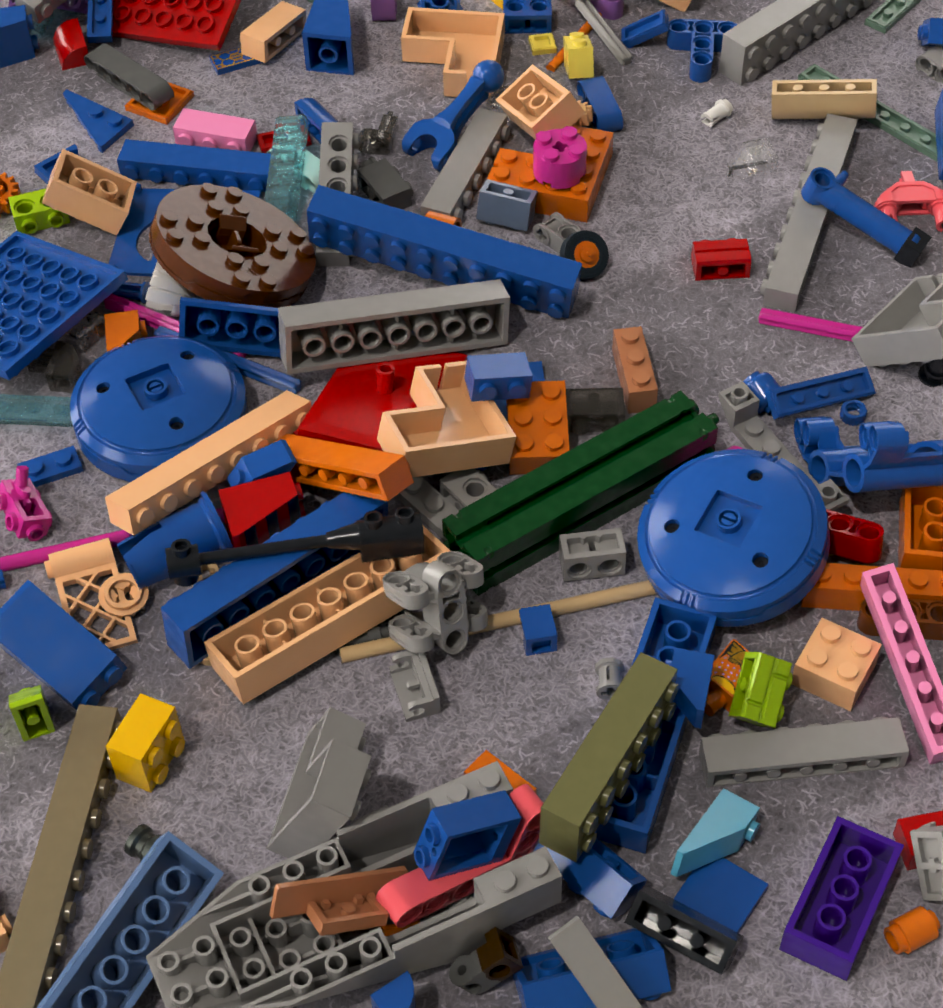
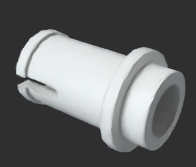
(721, 109)

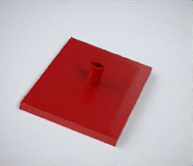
(175, 21)
(357, 396)

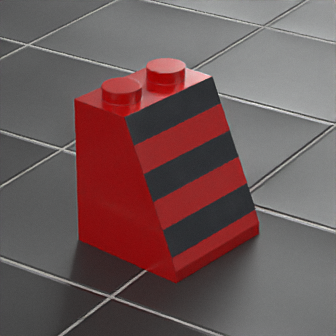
(261, 508)

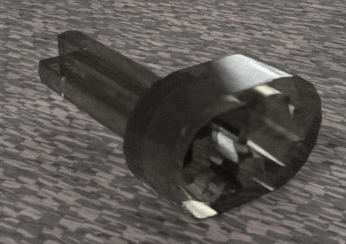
(380, 138)

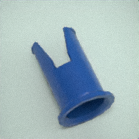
(146, 550)

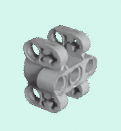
(441, 592)

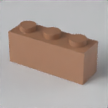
(634, 369)

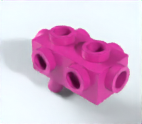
(24, 507)

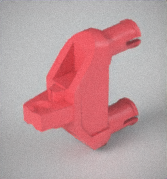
(912, 198)

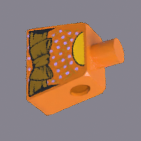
(725, 677)

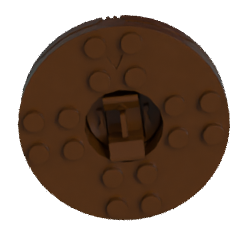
(231, 246)

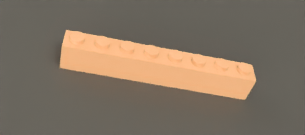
(203, 464)

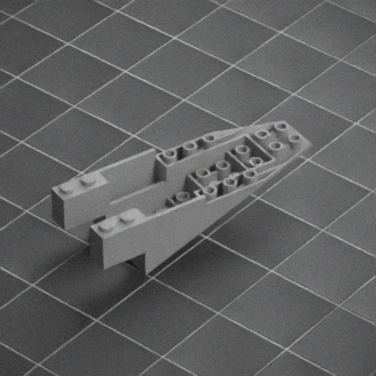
(246, 959)

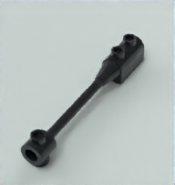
(374, 536)

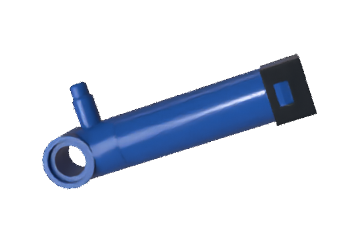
(827, 190)

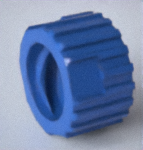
(853, 405)

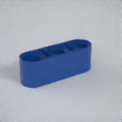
(605, 109)

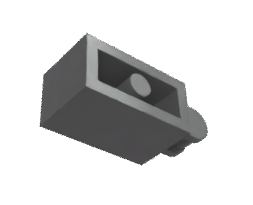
(384, 184)

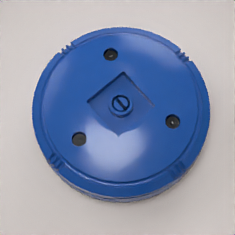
(153, 402)
(735, 536)

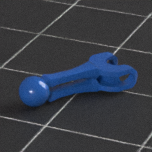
(446, 127)

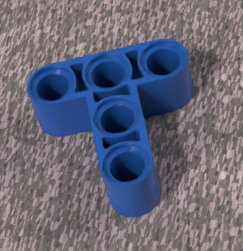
(701, 39)

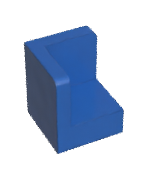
(538, 629)

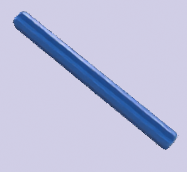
(253, 369)

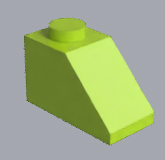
(31, 713)

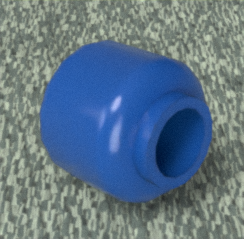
(759, 384)

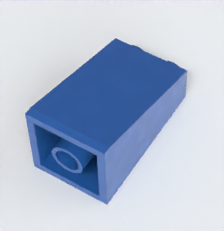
(16, 36)
(328, 38)
(57, 647)

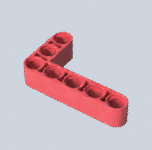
(415, 896)

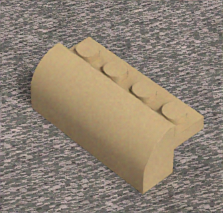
(821, 97)

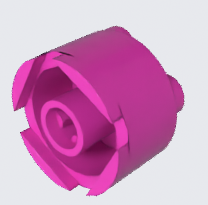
(559, 157)

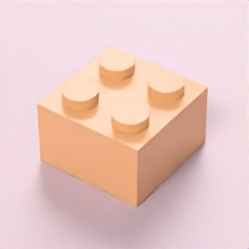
(836, 664)

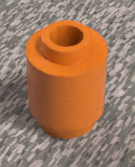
(912, 930)

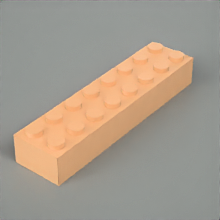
(309, 622)

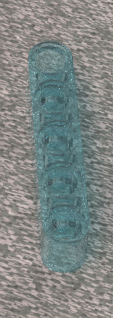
(287, 163)

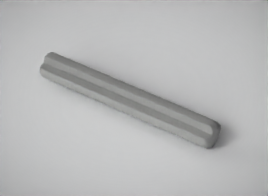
(604, 31)

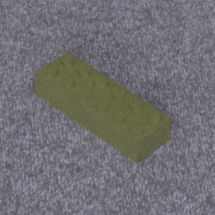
(608, 757)

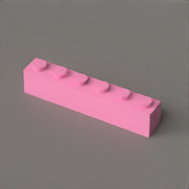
(907, 655)

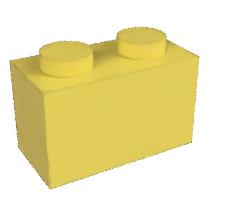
(578, 56)

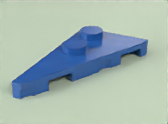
(100, 122)

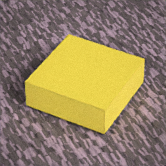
(542, 44)

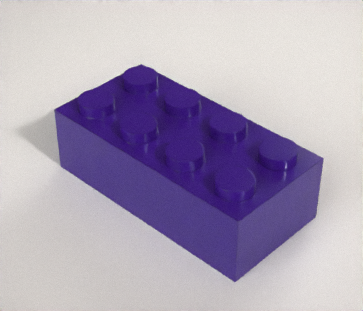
(841, 898)

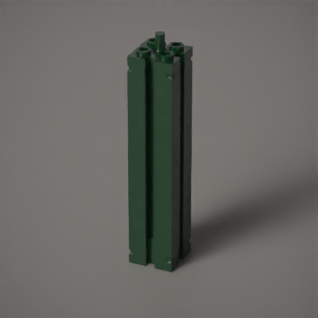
(579, 489)

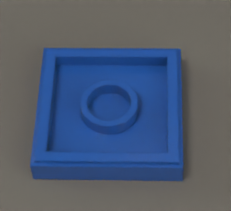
(722, 893)

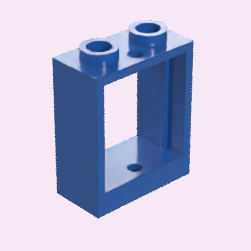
(466, 835)

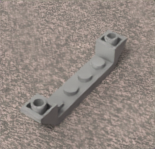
(742, 416)

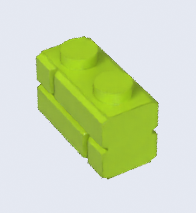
(761, 689)

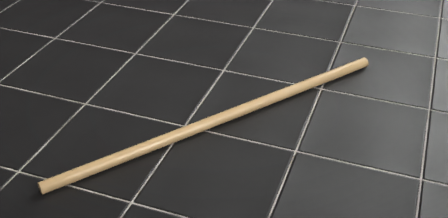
(512, 617)

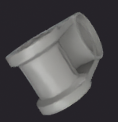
(554, 231)

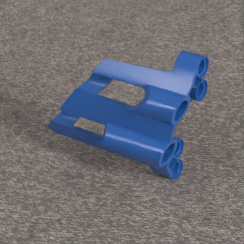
(877, 464)

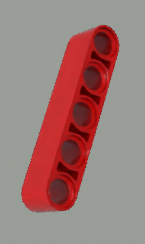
(855, 537)

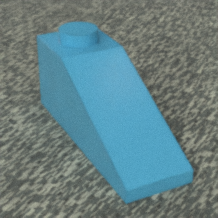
(718, 833)

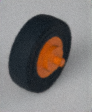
(587, 249)

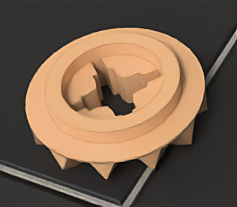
(109, 599)

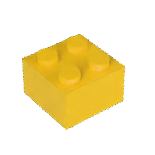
(146, 743)

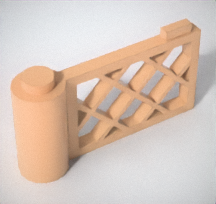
(77, 567)

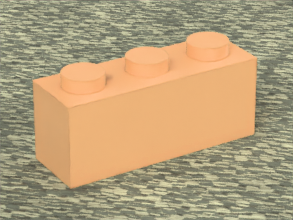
(272, 31)

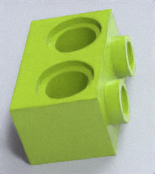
(32, 215)

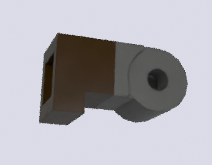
(487, 964)

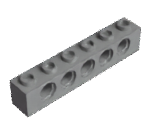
(337, 173)

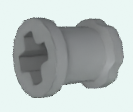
(610, 678)

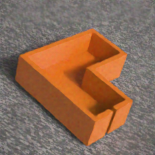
(573, 202)

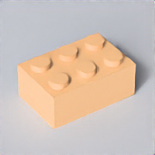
(539, 103)
(89, 192)

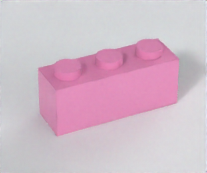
(214, 130)

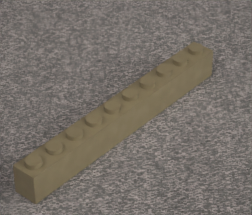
(58, 860)

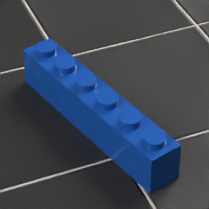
(193, 165)

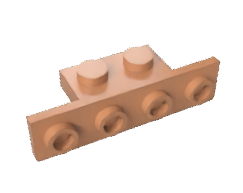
(336, 901)

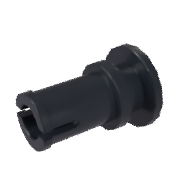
(931, 373)

